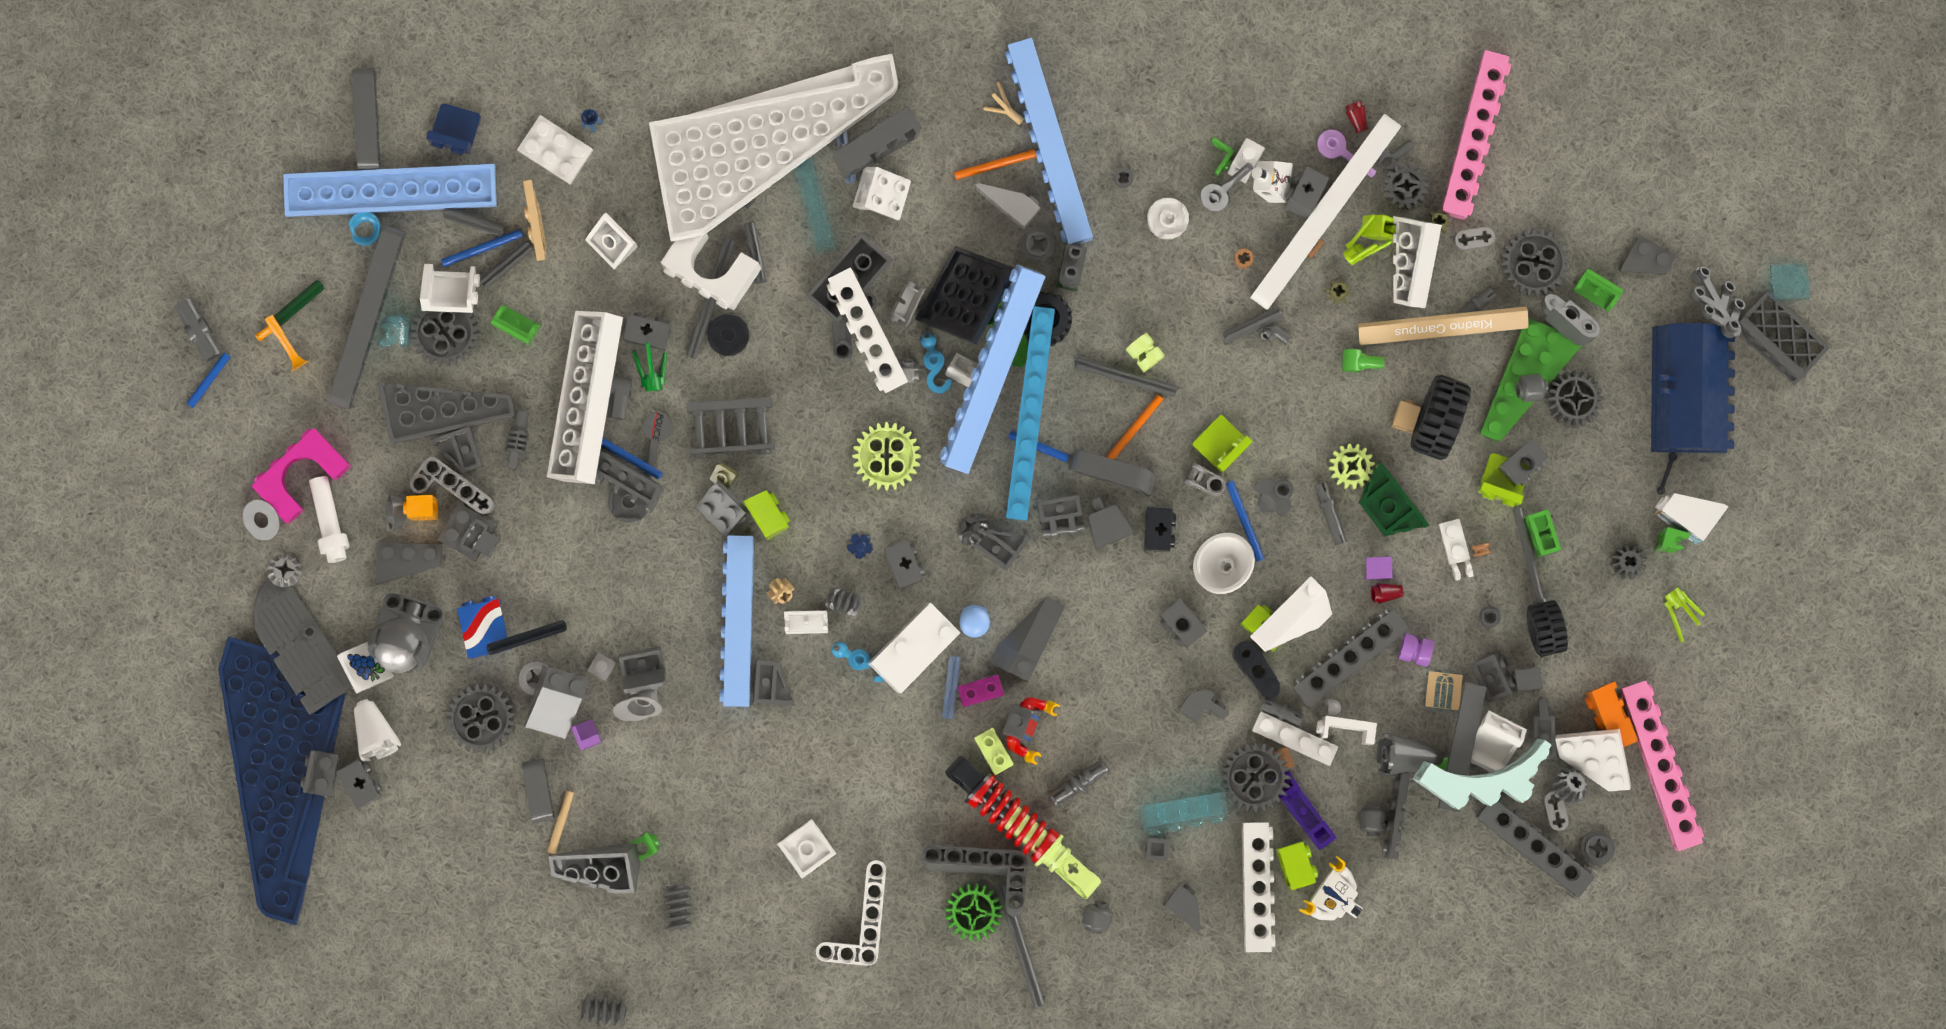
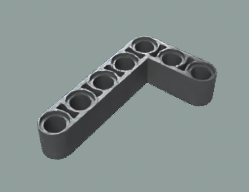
(963, 865)

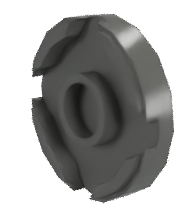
(624, 509)

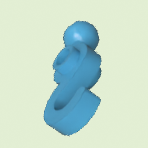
(934, 362)
(857, 659)

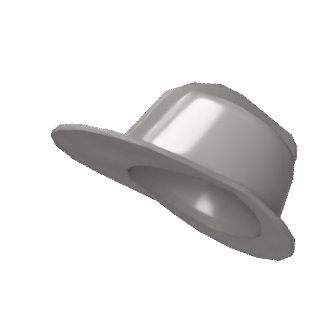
(638, 706)

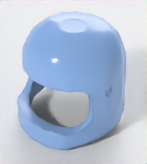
(974, 621)

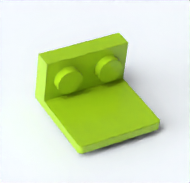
(1221, 443)

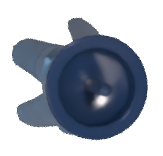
(590, 118)

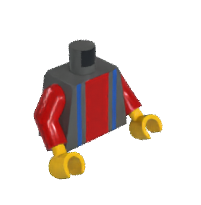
(1022, 725)

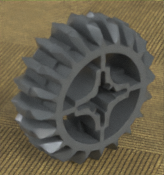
(1574, 408)

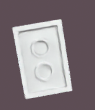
(555, 149)

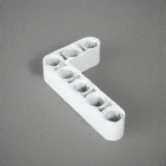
(865, 944)

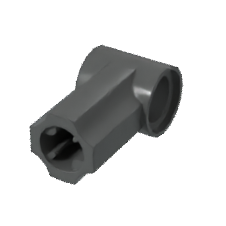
(841, 339)
(618, 397)

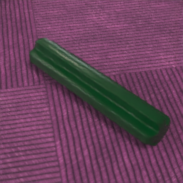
(299, 302)

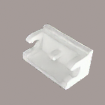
(806, 622)

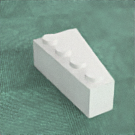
(1414, 260)

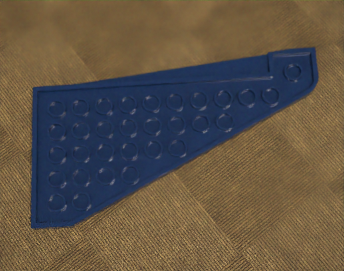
(269, 749)

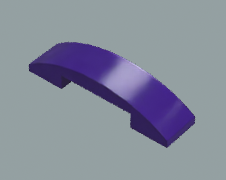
(1306, 814)

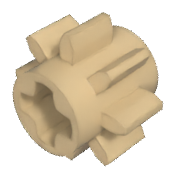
(780, 590)

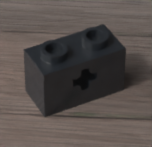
(1153, 540)

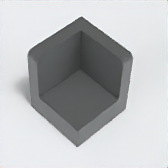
(1528, 679)

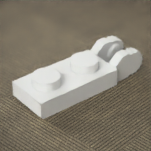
(1455, 547)

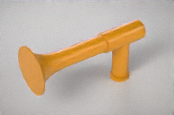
(274, 327)

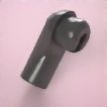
(1274, 331)

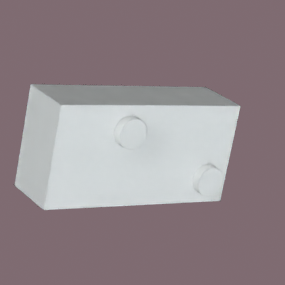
(914, 648)

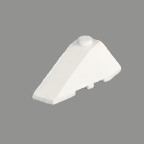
(1296, 616)

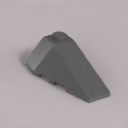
(602, 867)

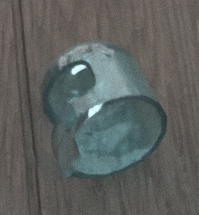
(401, 331)

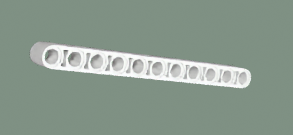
(1325, 211)

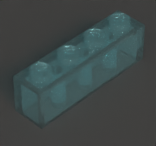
(1183, 812)

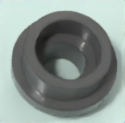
(1494, 612)

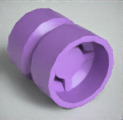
(1416, 649)

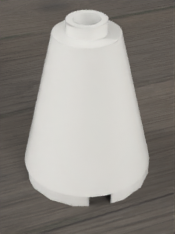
(373, 732)

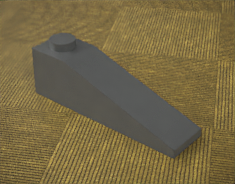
(1024, 645)

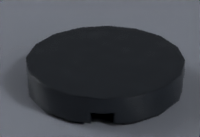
(727, 341)

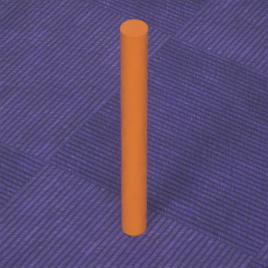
(995, 164)
(1135, 427)

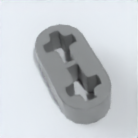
(1473, 233)
(1550, 812)

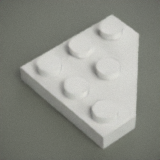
(1597, 756)

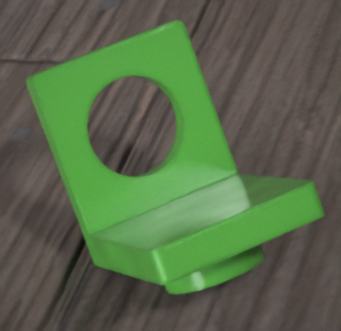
(1226, 163)
(651, 842)

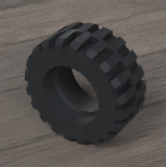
(1440, 417)

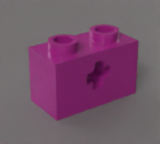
(980, 691)

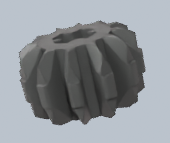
(1628, 570)
(843, 601)
(1570, 785)

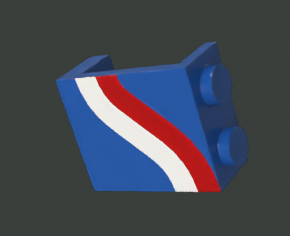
(481, 625)

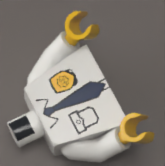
(1334, 895)

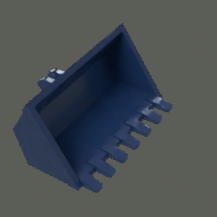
(1691, 389)

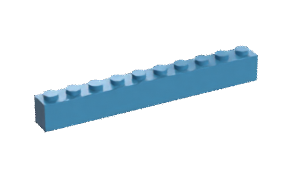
(1030, 413)

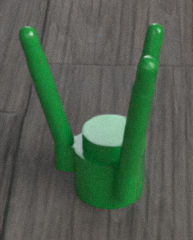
(652, 381)

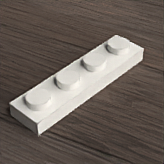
(1295, 738)

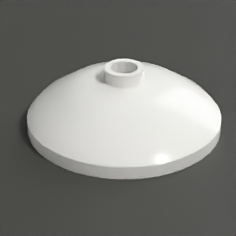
(1217, 555)

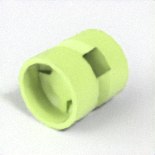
(1145, 352)

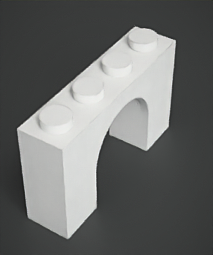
(727, 289)

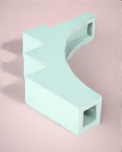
(1485, 787)

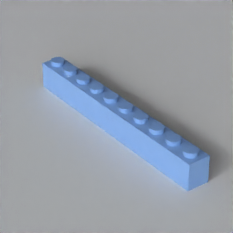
(1049, 141)
(992, 369)

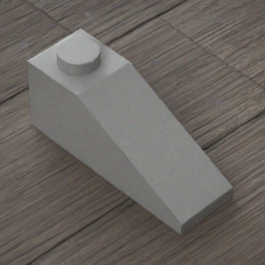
(1013, 204)

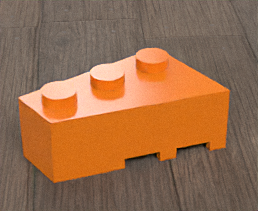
(1609, 712)

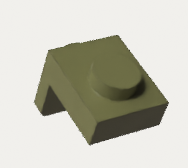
(724, 474)

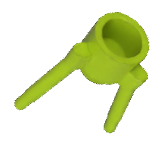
(1356, 252)
(1677, 599)

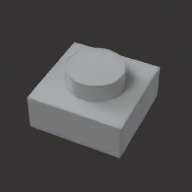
(602, 666)

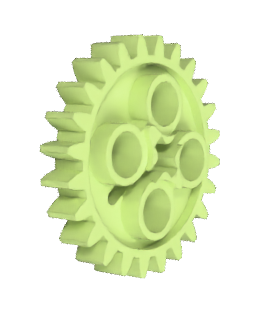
(905, 456)

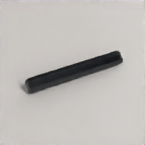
(526, 637)

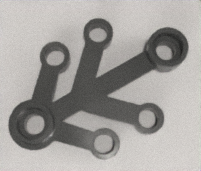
(1729, 323)

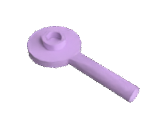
(1333, 145)

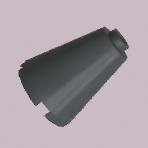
(1403, 755)

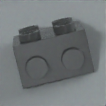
(642, 670)

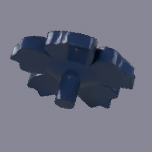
(860, 546)

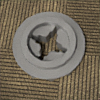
(291, 576)
(526, 675)

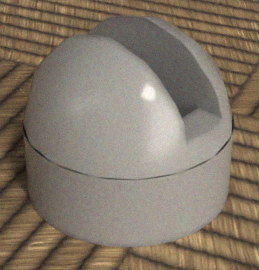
(1332, 707)

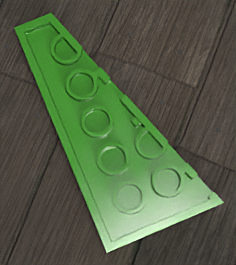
(1537, 351)

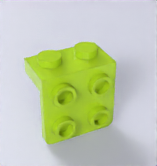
(1497, 486)

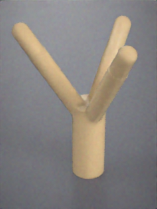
(1007, 108)

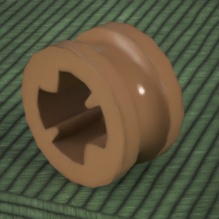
(1247, 263)
(1482, 549)

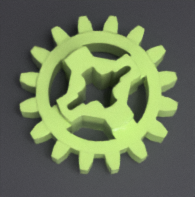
(1359, 472)

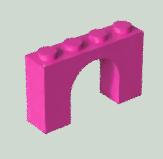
(272, 483)

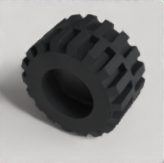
(1061, 307)
(1547, 628)

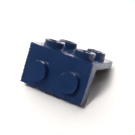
(454, 129)

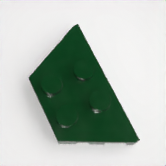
(1389, 505)

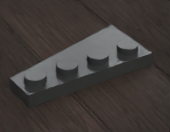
(1401, 786)

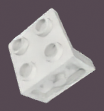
(882, 192)

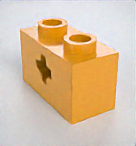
(421, 507)

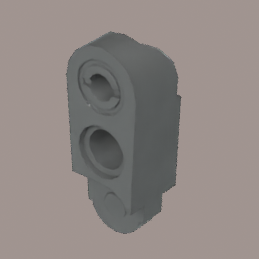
(1570, 320)

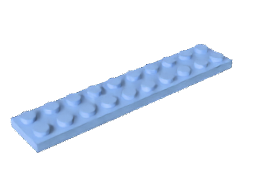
(390, 190)

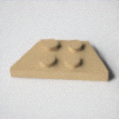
(533, 214)

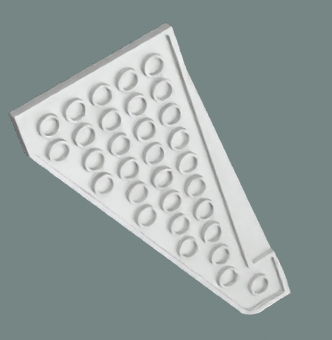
(737, 150)

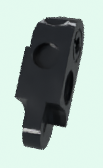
(1267, 684)

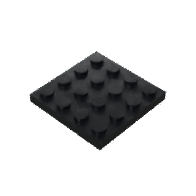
(965, 295)

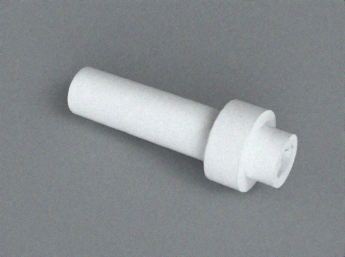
(333, 541)

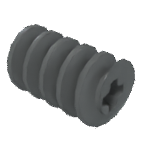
(677, 907)
(604, 1010)

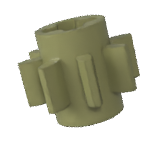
(1443, 218)
(1343, 288)

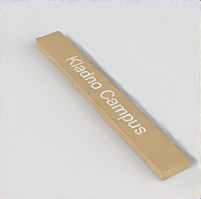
(1443, 325)

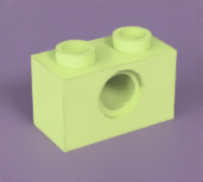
(993, 751)

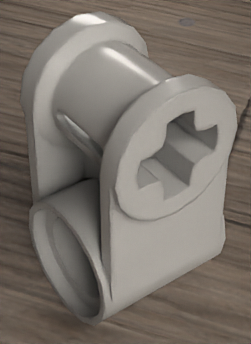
(1203, 480)

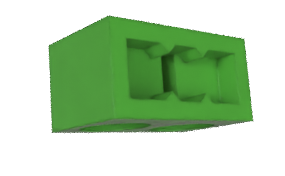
(1542, 533)

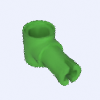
(1356, 361)

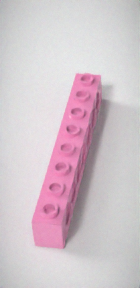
(1489, 62)
(1694, 833)

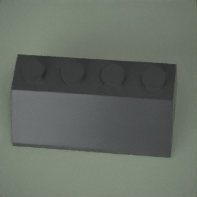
(867, 265)

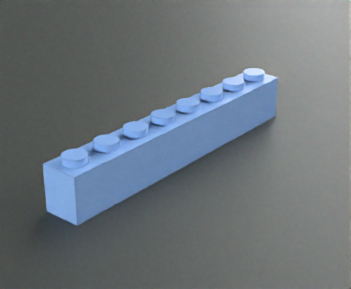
(738, 621)

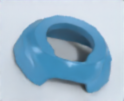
(362, 217)

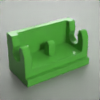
(1598, 290)
(515, 324)
(1669, 538)

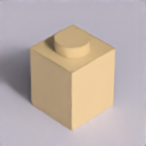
(1406, 416)

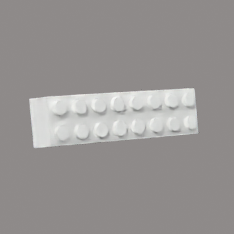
(584, 397)

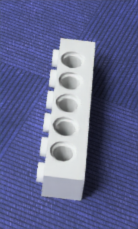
(836, 285)
(1252, 942)

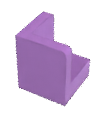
(1378, 568)
(586, 734)

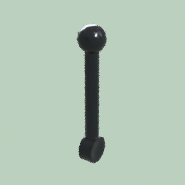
(1672, 457)

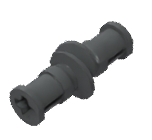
(1079, 782)

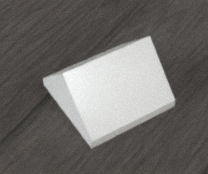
(611, 241)

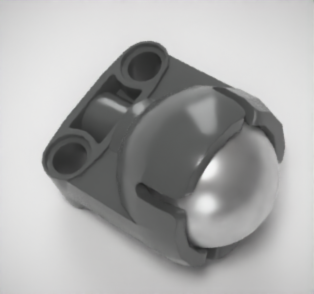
(404, 633)

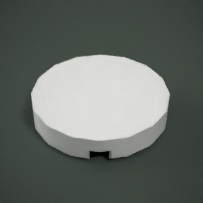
(1167, 218)

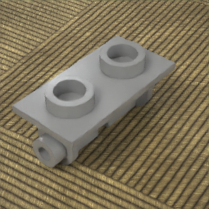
(910, 296)
(907, 366)

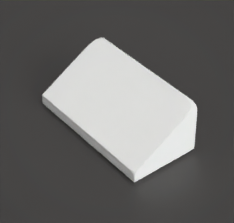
(961, 369)

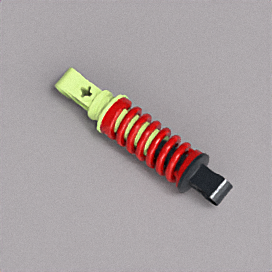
(1043, 843)

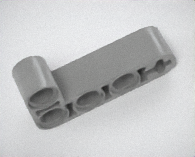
(456, 489)

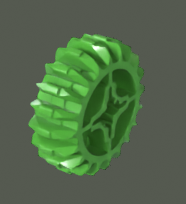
(958, 910)

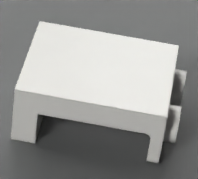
(449, 290)
(1367, 728)
(1496, 742)

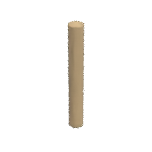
(560, 822)

